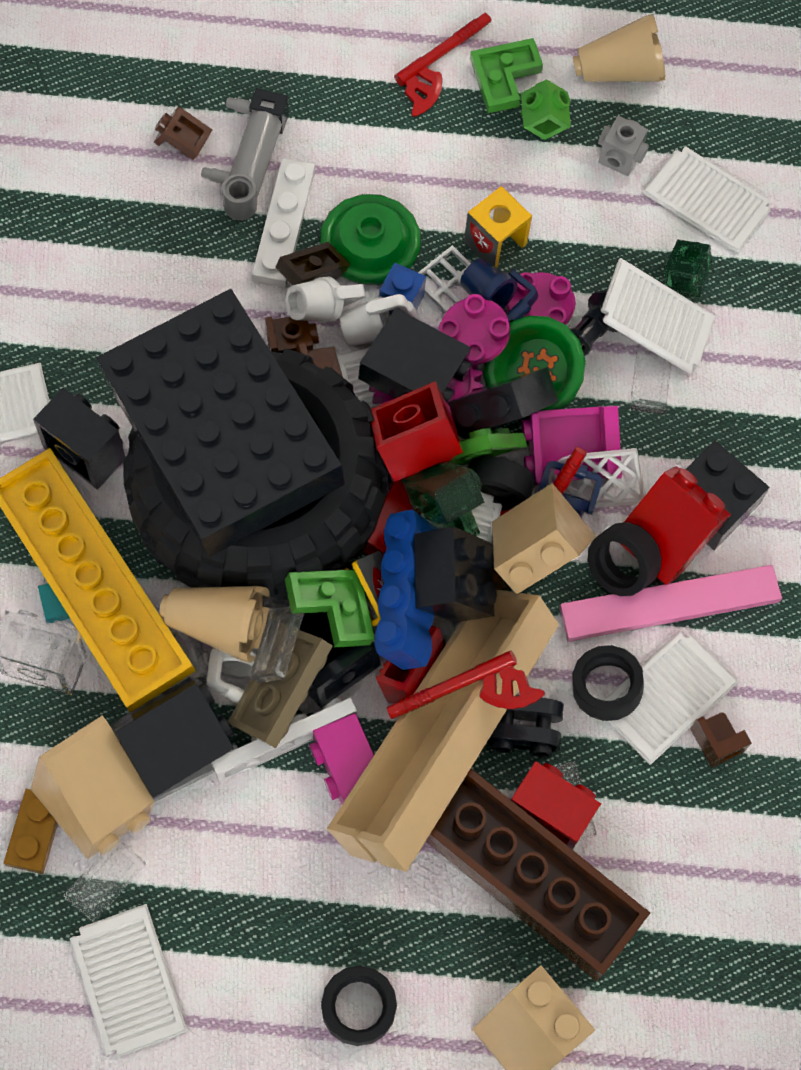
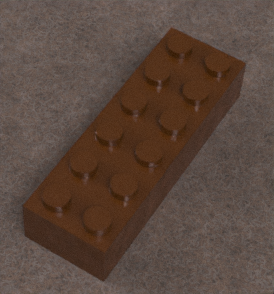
(536, 876)

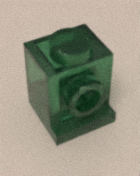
(688, 267)

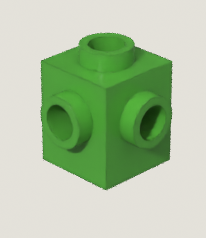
(545, 109)

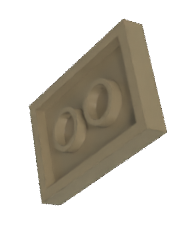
(271, 705)

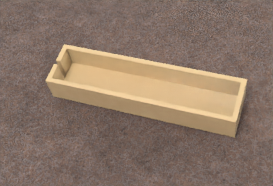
(437, 744)

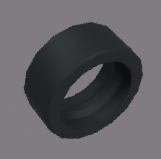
(503, 479)
(606, 571)
(608, 656)
(385, 990)

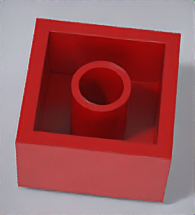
(415, 432)

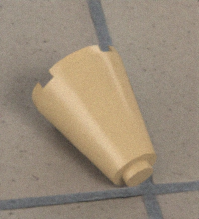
(623, 55)
(219, 616)

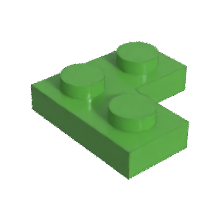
(497, 69)
(338, 595)

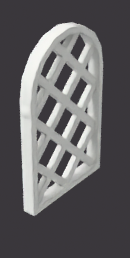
(614, 501)

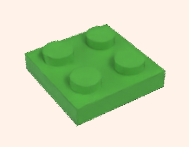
(489, 443)

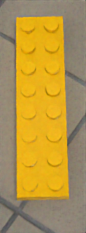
(92, 581)

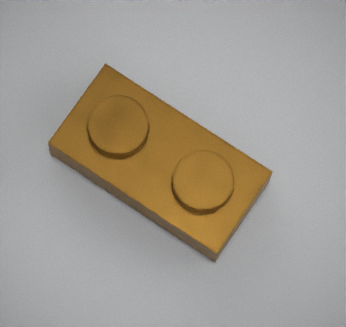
(31, 836)

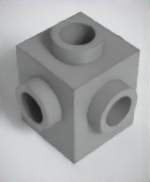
(623, 145)

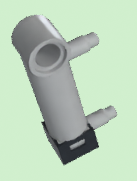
(267, 119)

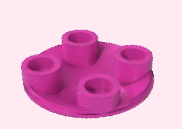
(554, 298)
(478, 325)

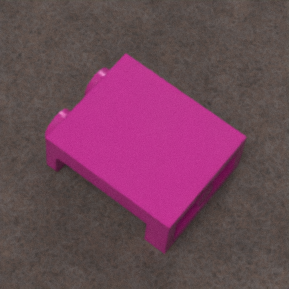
(558, 432)

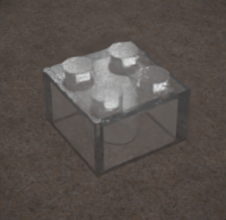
(41, 651)

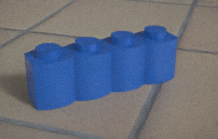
(402, 630)

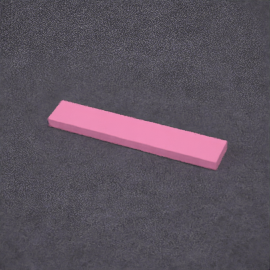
(670, 603)

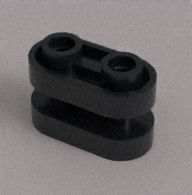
(539, 739)

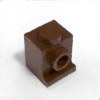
(288, 332)

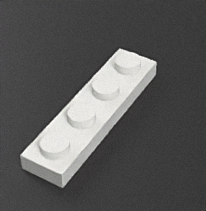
(283, 219)
(299, 733)

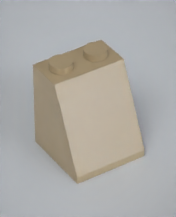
(537, 538)
(92, 789)
(533, 1025)

